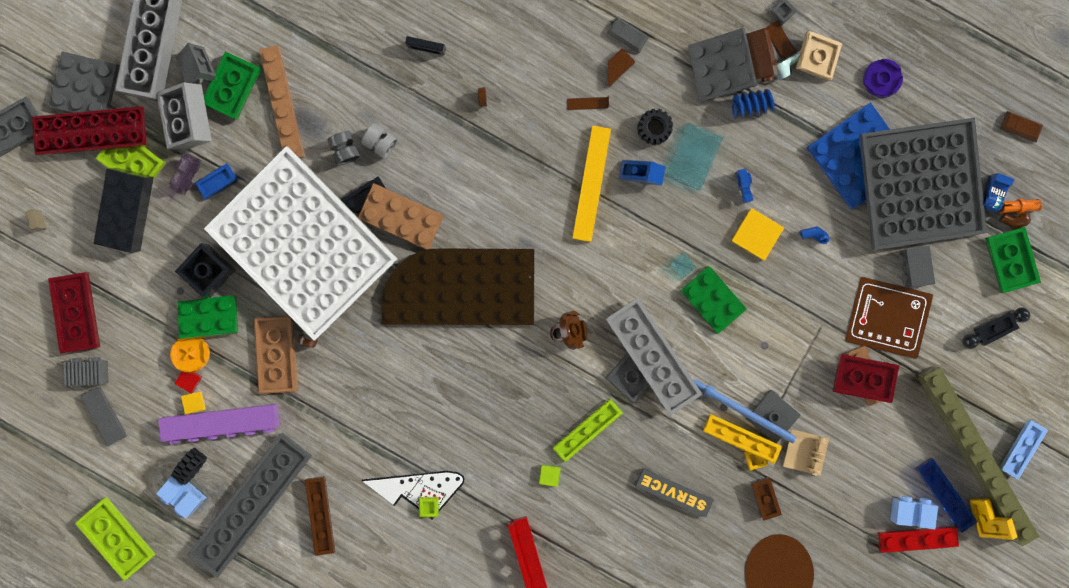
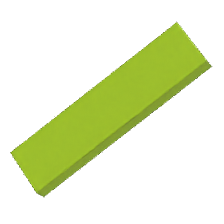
(587, 430)

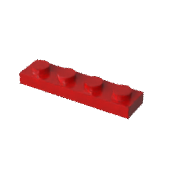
(918, 539)

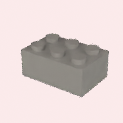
(184, 116)

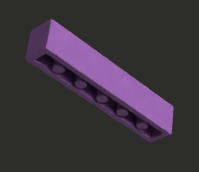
(219, 422)

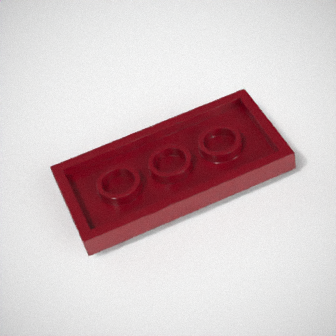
(74, 312)

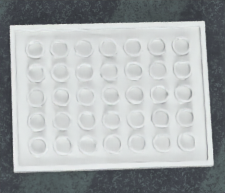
(300, 243)

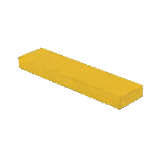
(742, 439)

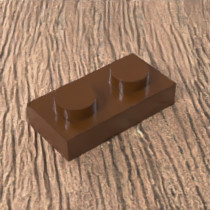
(766, 498)

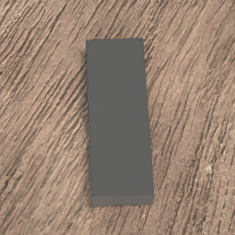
(104, 416)

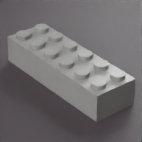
(148, 48)

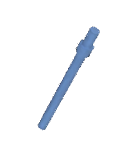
(709, 391)

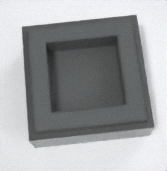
(783, 11)

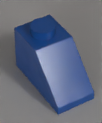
(642, 172)

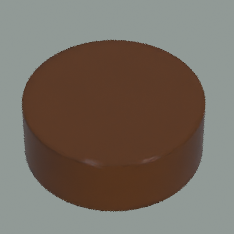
(482, 98)
(307, 341)

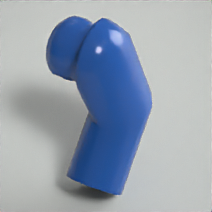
(816, 233)

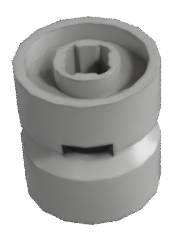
(378, 140)

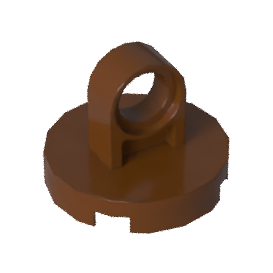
(572, 330)

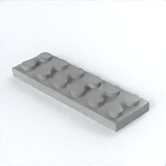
(653, 356)

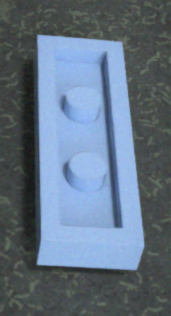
(1023, 449)

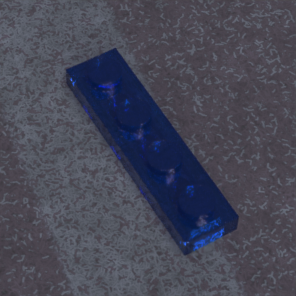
(946, 495)

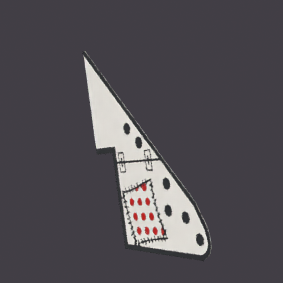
(411, 487)

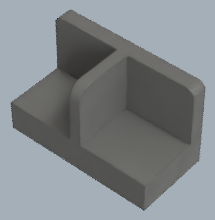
(195, 64)

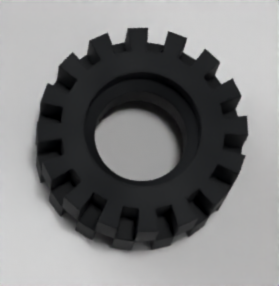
(666, 126)
(189, 466)

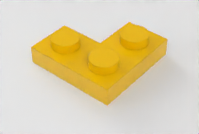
(989, 525)

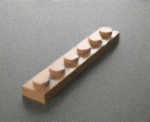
(281, 99)

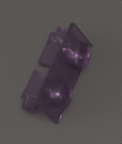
(183, 181)

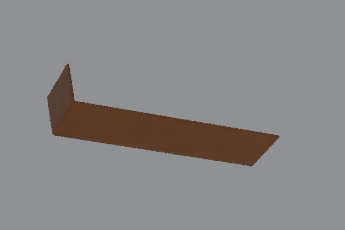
(588, 103)

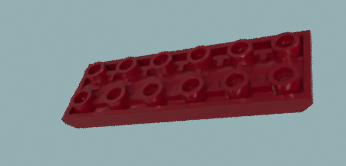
(89, 131)

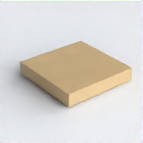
(818, 56)

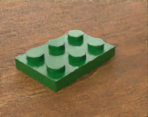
(231, 85)
(1013, 260)
(713, 299)
(207, 317)

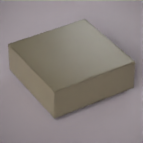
(35, 220)

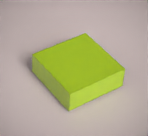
(549, 475)
(428, 506)

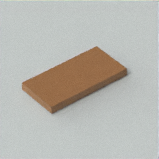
(275, 354)

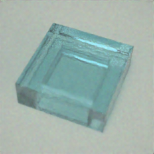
(682, 265)

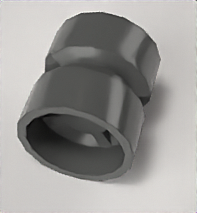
(342, 146)

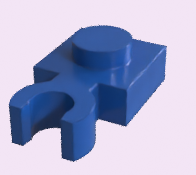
(744, 180)

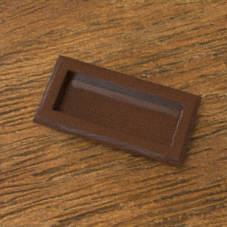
(1021, 126)

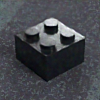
(205, 270)

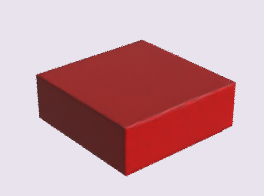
(188, 381)

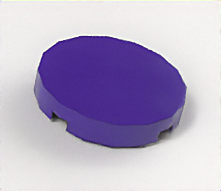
(883, 78)

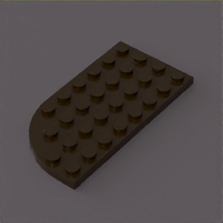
(461, 288)

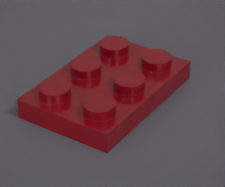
(865, 378)

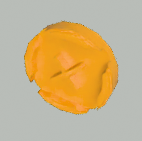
(190, 354)

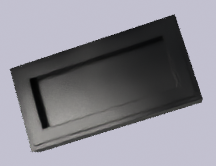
(425, 45)

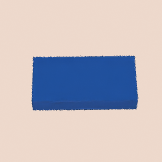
(216, 181)

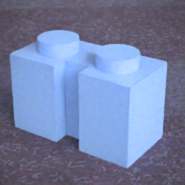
(183, 497)
(914, 512)

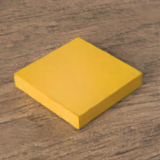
(757, 234)

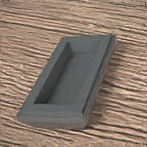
(628, 35)

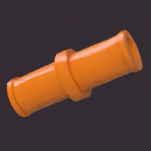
(1021, 206)

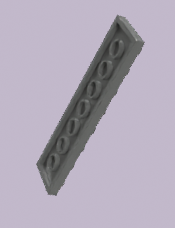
(249, 505)

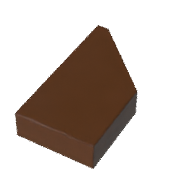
(618, 66)

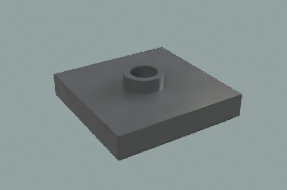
(777, 412)

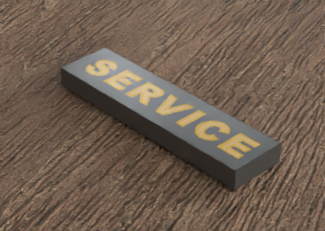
(674, 492)

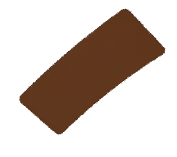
(780, 39)

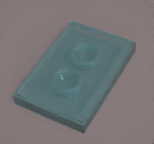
(694, 156)

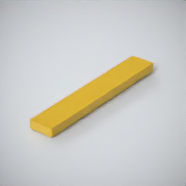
(591, 183)

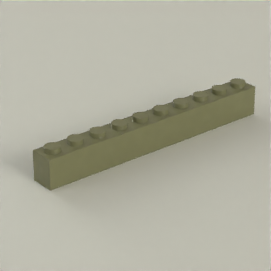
(975, 452)

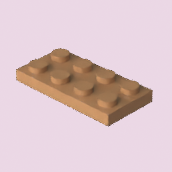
(401, 216)

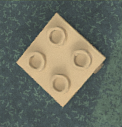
(806, 452)

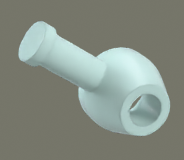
(784, 66)

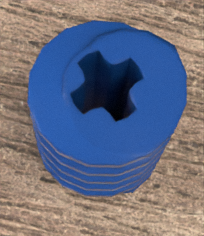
(752, 102)

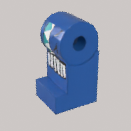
(996, 191)

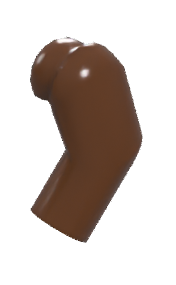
(1015, 223)

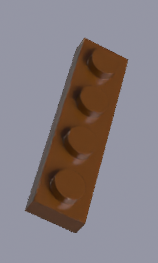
(320, 515)

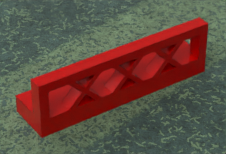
(527, 553)

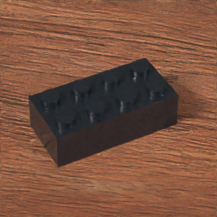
(123, 210)

